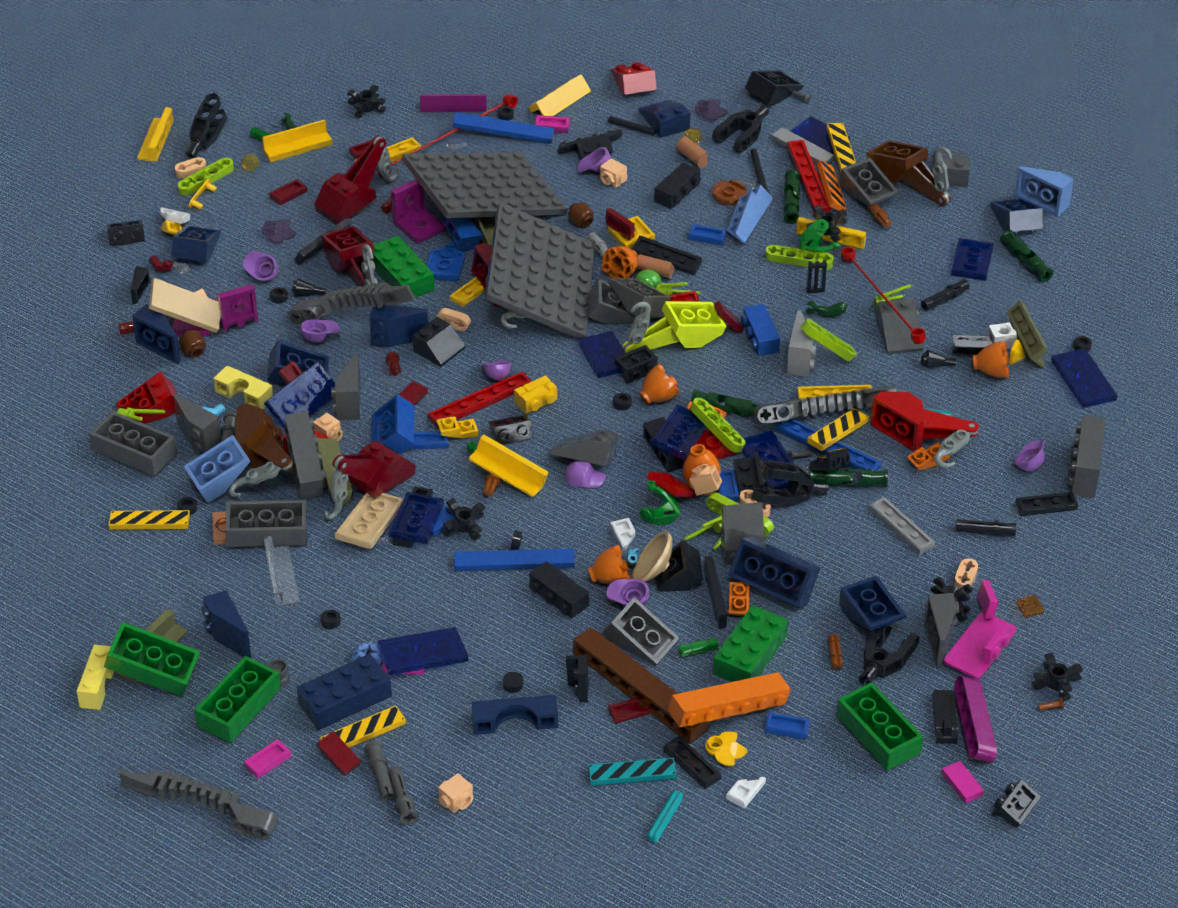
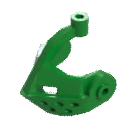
(812, 237)
(656, 516)

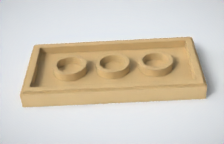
(184, 305)
(369, 520)

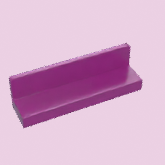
(453, 103)

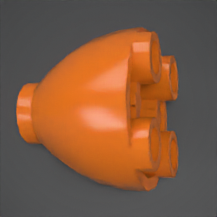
(619, 262)
(993, 360)
(658, 386)
(697, 456)
(609, 566)

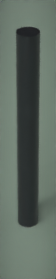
(758, 168)

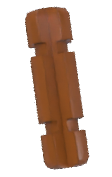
(835, 651)

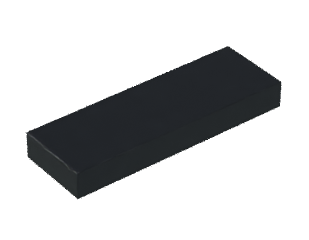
(1046, 503)
(692, 762)

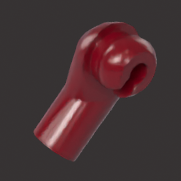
(166, 266)

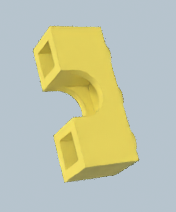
(233, 381)
(92, 684)

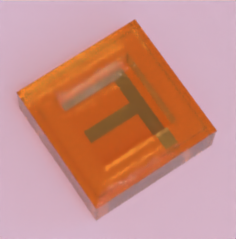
(1030, 606)

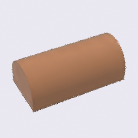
(692, 151)
(662, 267)

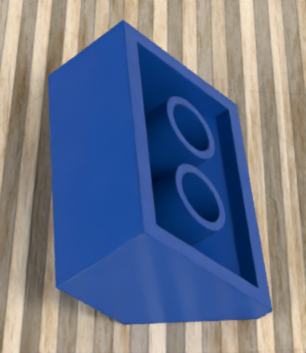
(394, 424)

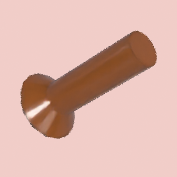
(1059, 703)

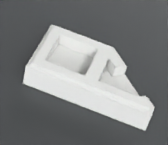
(174, 216)
(623, 532)
(745, 791)

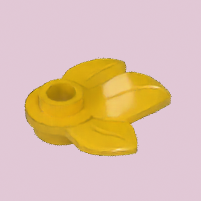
(725, 748)

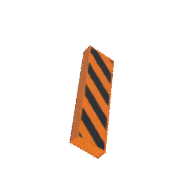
(831, 186)

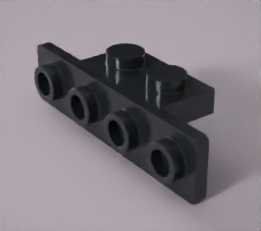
(587, 145)

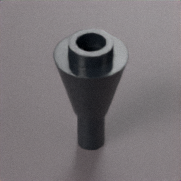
(302, 287)
(933, 359)

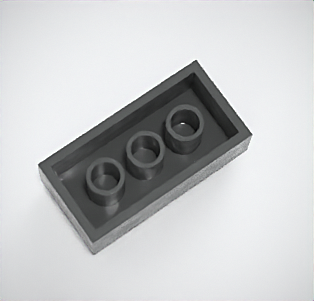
(133, 443)
(304, 453)
(1087, 456)
(253, 520)

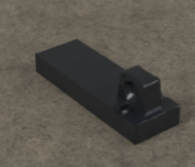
(945, 716)

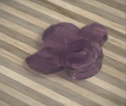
(710, 109)
(278, 230)

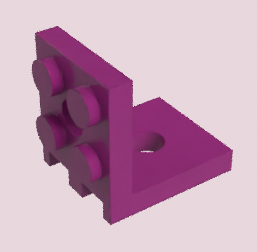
(411, 214)
(237, 306)

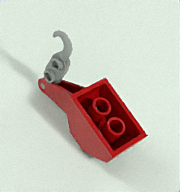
(907, 422)

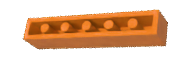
(728, 699)

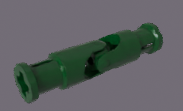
(791, 196)
(1026, 255)
(732, 405)
(836, 477)

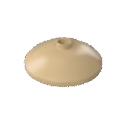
(653, 557)

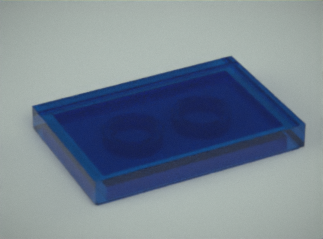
(814, 132)
(972, 259)
(601, 353)
(416, 518)

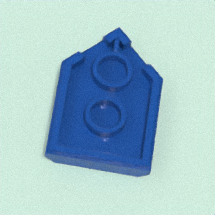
(446, 262)

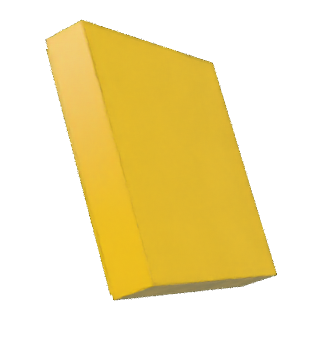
(640, 229)

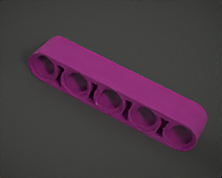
(975, 719)

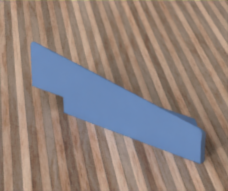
(748, 213)

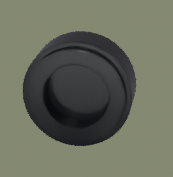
(505, 113)
(278, 295)
(1082, 342)
(622, 401)
(187, 503)
(516, 540)
(330, 619)
(513, 682)

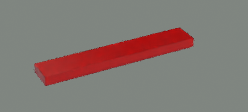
(808, 174)
(480, 399)

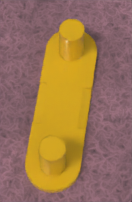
(193, 202)

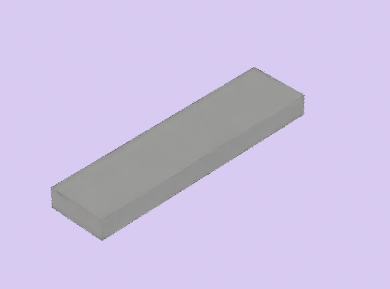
(816, 153)
(902, 525)

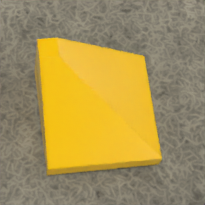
(171, 227)
(1016, 353)

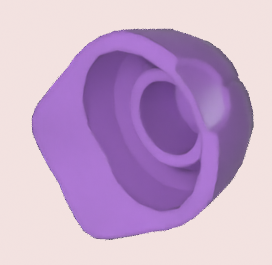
(594, 160)
(260, 265)
(317, 330)
(497, 370)
(1031, 456)
(583, 475)
(625, 589)

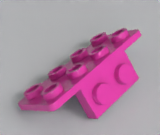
(980, 646)

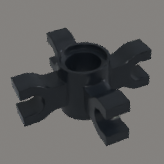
(366, 101)
(833, 220)
(465, 525)
(959, 595)
(1057, 676)

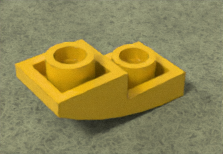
(457, 429)

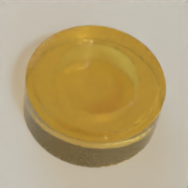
(694, 134)
(250, 162)

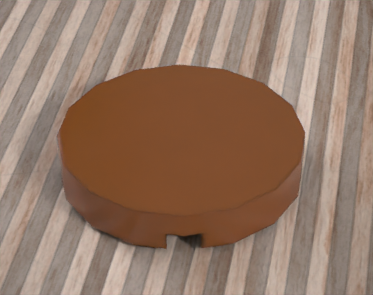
(728, 192)

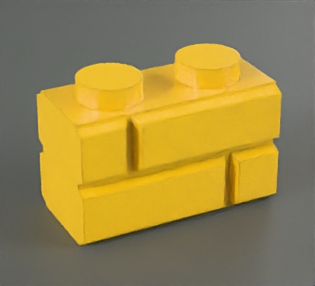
(535, 394)

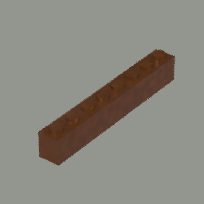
(633, 680)

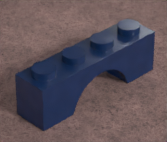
(538, 710)

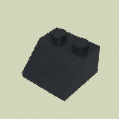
(437, 342)
(683, 569)

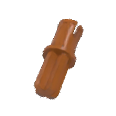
(879, 215)
(491, 483)

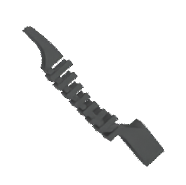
(369, 295)
(819, 404)
(246, 819)

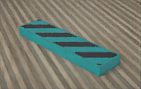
(632, 771)

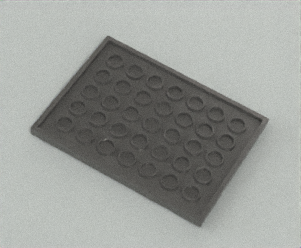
(477, 182)
(540, 271)

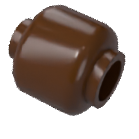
(581, 214)
(192, 343)

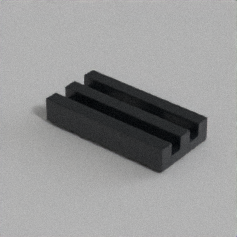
(816, 265)

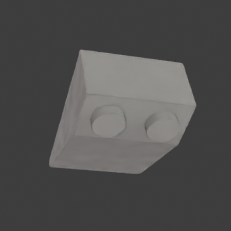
(800, 350)

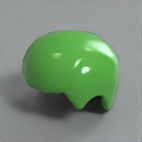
(649, 277)

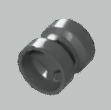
(280, 666)

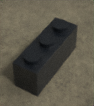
(677, 185)
(668, 460)
(559, 589)

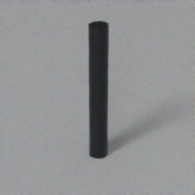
(631, 125)

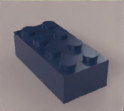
(774, 571)
(344, 691)

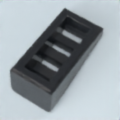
(139, 283)

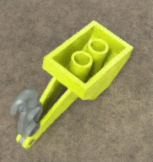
(684, 322)

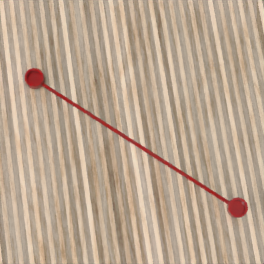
(508, 100)
(918, 334)

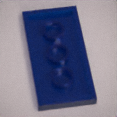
(1084, 378)
(304, 393)
(679, 432)
(768, 449)
(422, 651)

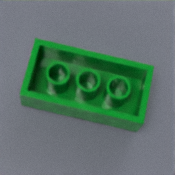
(401, 266)
(750, 645)
(152, 659)
(237, 699)
(879, 726)

